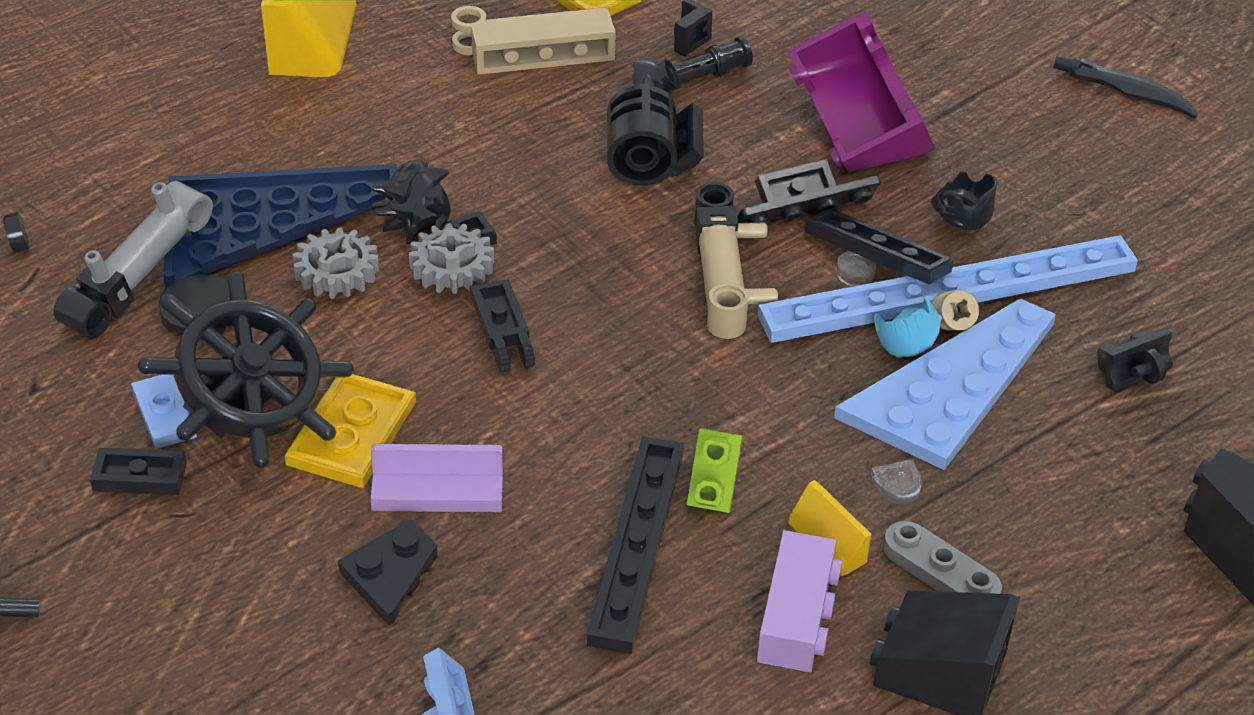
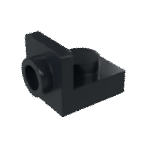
(692, 28)

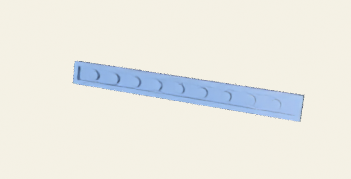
(983, 280)

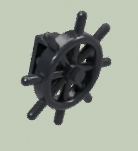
(245, 377)

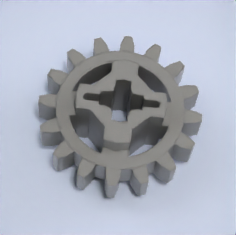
(451, 258)
(338, 263)

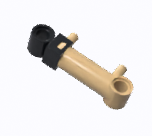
(722, 272)

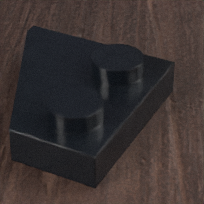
(390, 567)

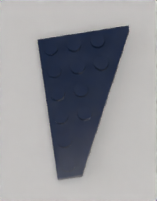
(268, 210)

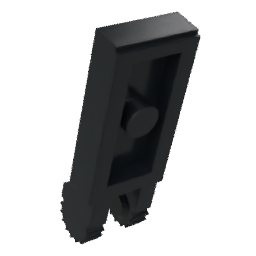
(502, 322)

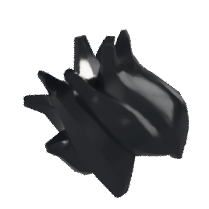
(414, 199)

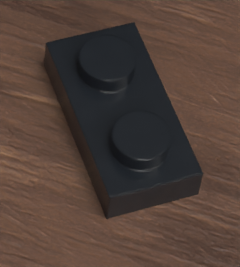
(689, 138)
(138, 471)

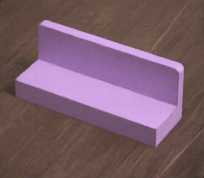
(437, 478)

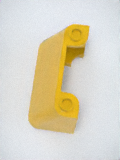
(306, 35)

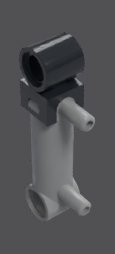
(109, 283)

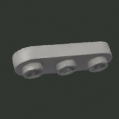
(919, 554)

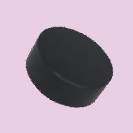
(16, 232)

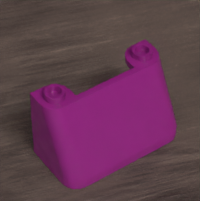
(859, 96)

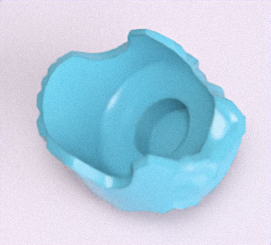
(910, 331)

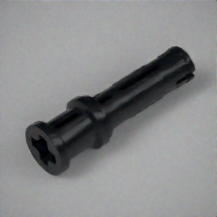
(716, 60)

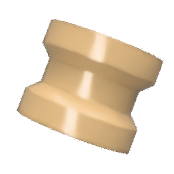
(946, 306)

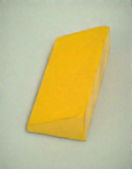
(825, 517)

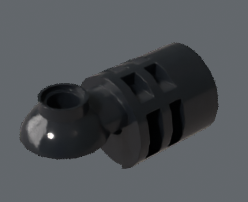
(644, 125)

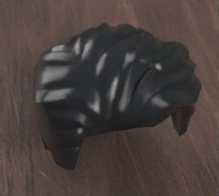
(966, 202)

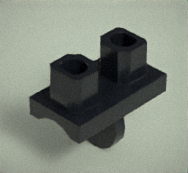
(1139, 359)

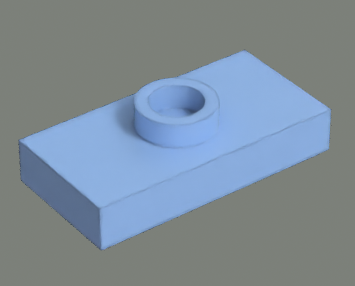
(160, 408)

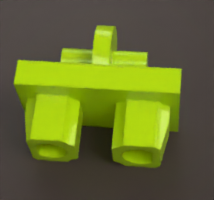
(714, 470)

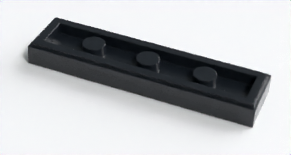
(879, 246)

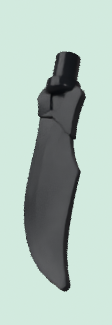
(1125, 83)

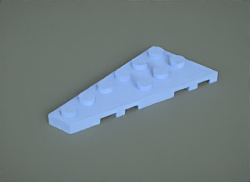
(947, 392)

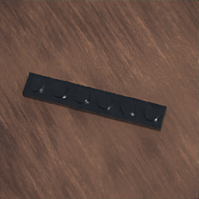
(635, 546)

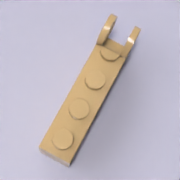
(535, 39)

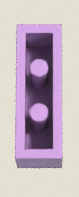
(799, 602)

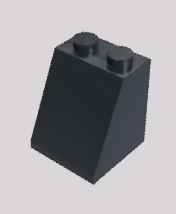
(1223, 517)
(945, 648)

